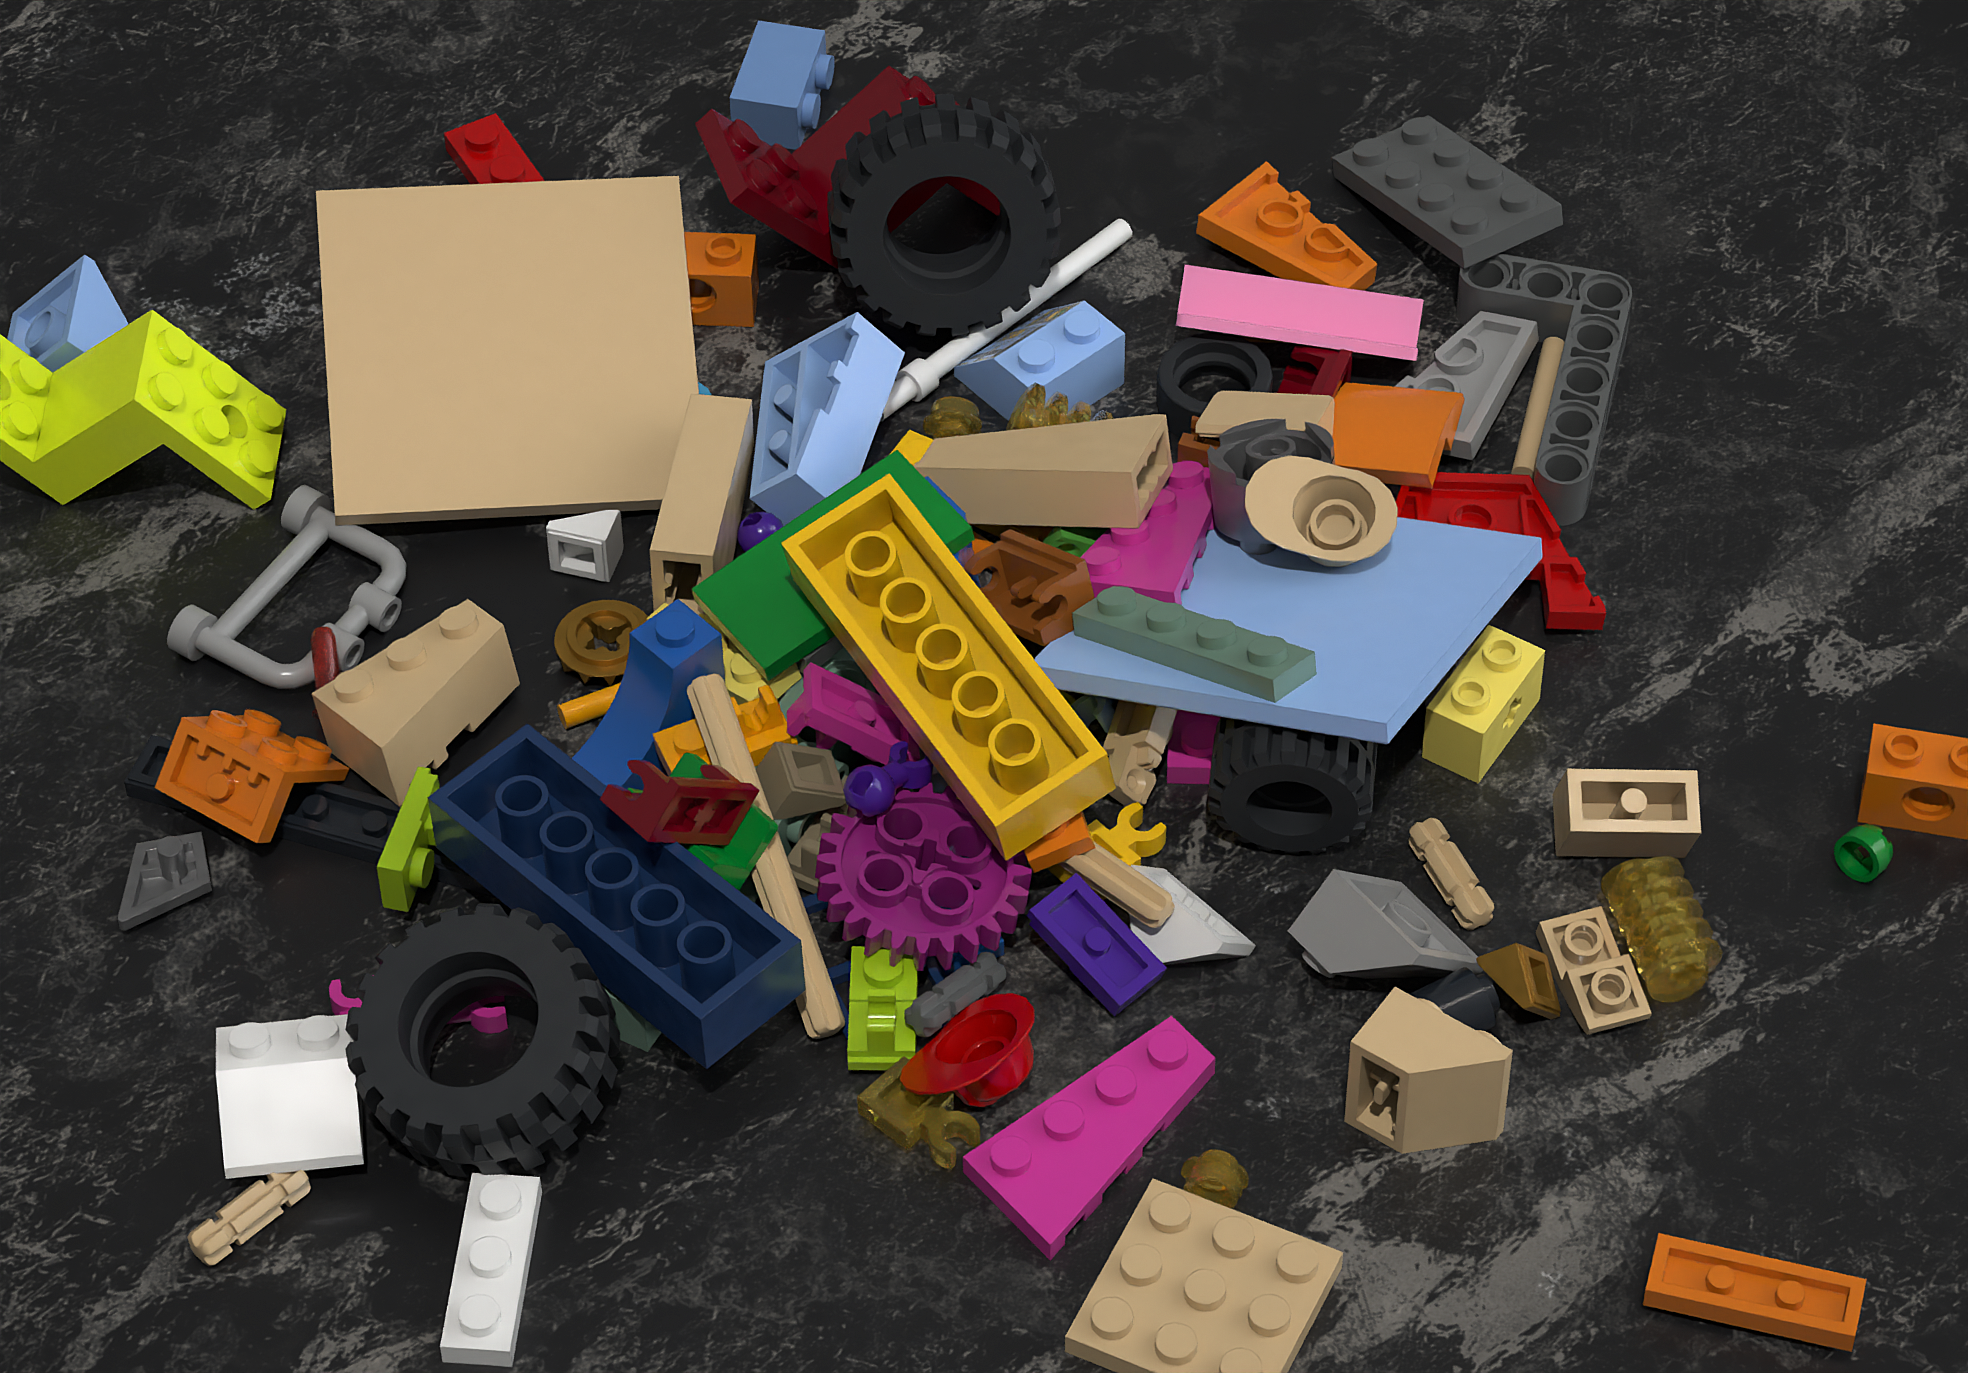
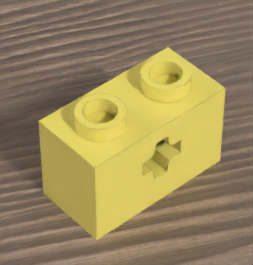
(1483, 703)

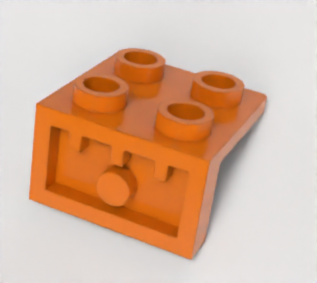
(242, 769)

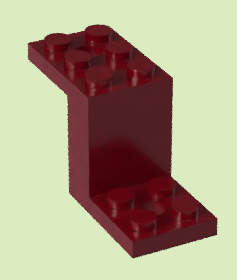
(792, 189)

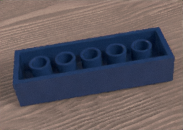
(640, 911)

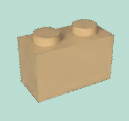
(1626, 813)

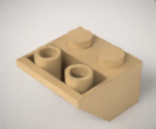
(1425, 1078)

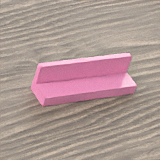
(1299, 312)

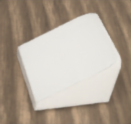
(586, 544)

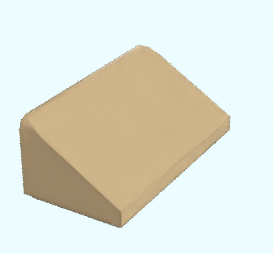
(1239, 407)

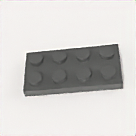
(1447, 191)

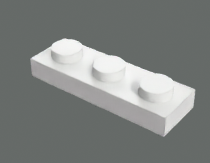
(491, 1270)

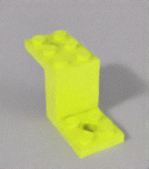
(129, 398)

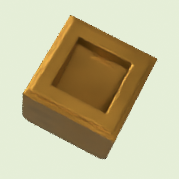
(1525, 977)

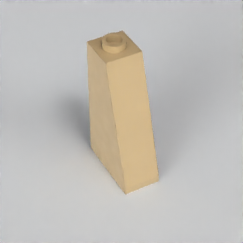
(1056, 473)
(702, 497)

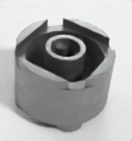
(1243, 452)

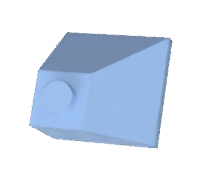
(67, 316)

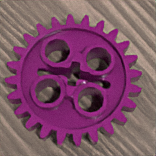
(920, 879)

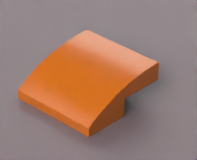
(1394, 431)

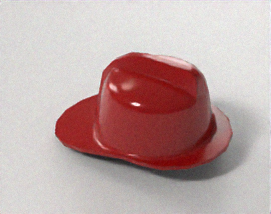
(977, 1053)

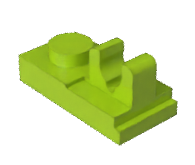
(408, 855)
(877, 1010)

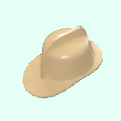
(1321, 510)

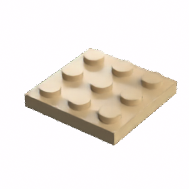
(1202, 1291)

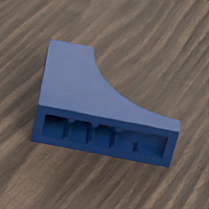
(653, 692)

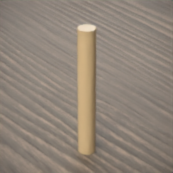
(1538, 407)

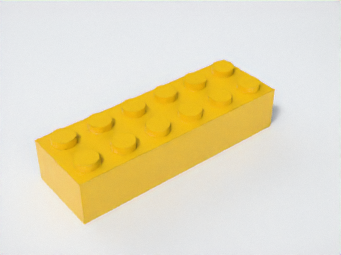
(949, 666)

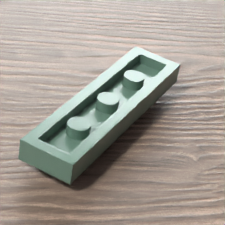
(1194, 643)

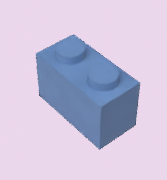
(782, 82)

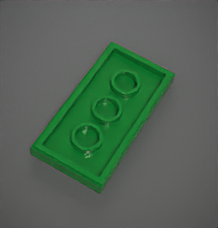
(762, 604)

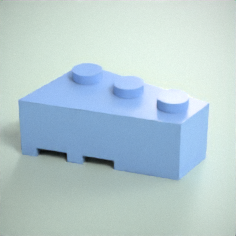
(820, 414)

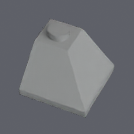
(1376, 931)

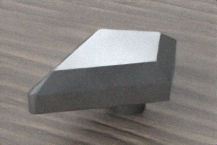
(164, 877)

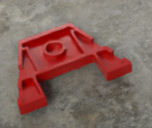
(1511, 506)

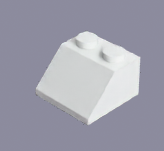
(287, 1097)

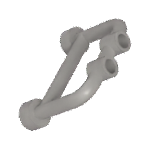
(374, 604)

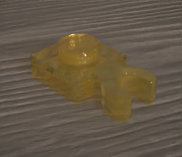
(914, 1116)

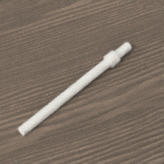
(923, 376)

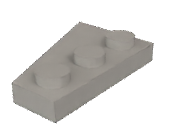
(1483, 365)

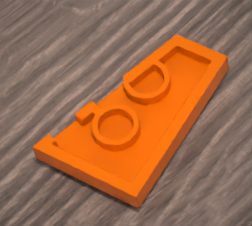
(1283, 236)

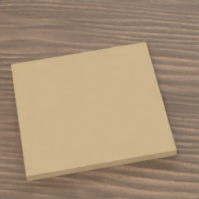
(504, 347)

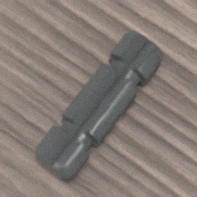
(954, 994)

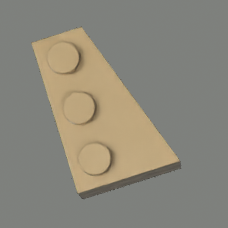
(417, 697)

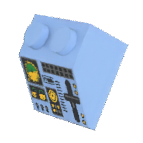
(1060, 348)

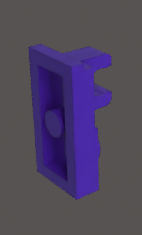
(1096, 944)

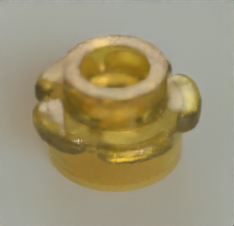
(952, 417)
(1215, 1177)

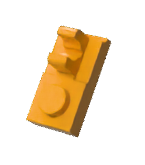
(759, 721)

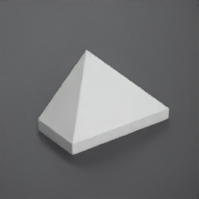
(1192, 930)

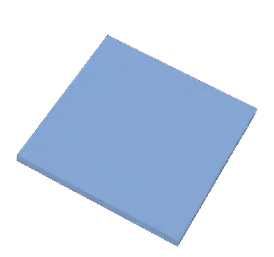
(1376, 627)

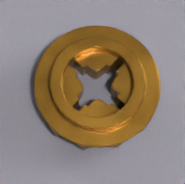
(606, 621)

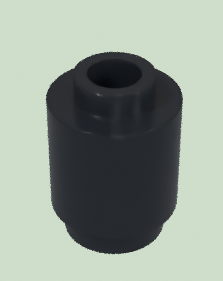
(1464, 998)

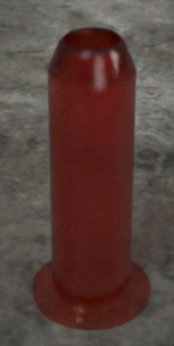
(324, 658)

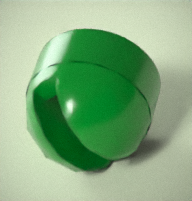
(1852, 861)

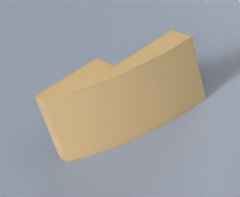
(1591, 972)

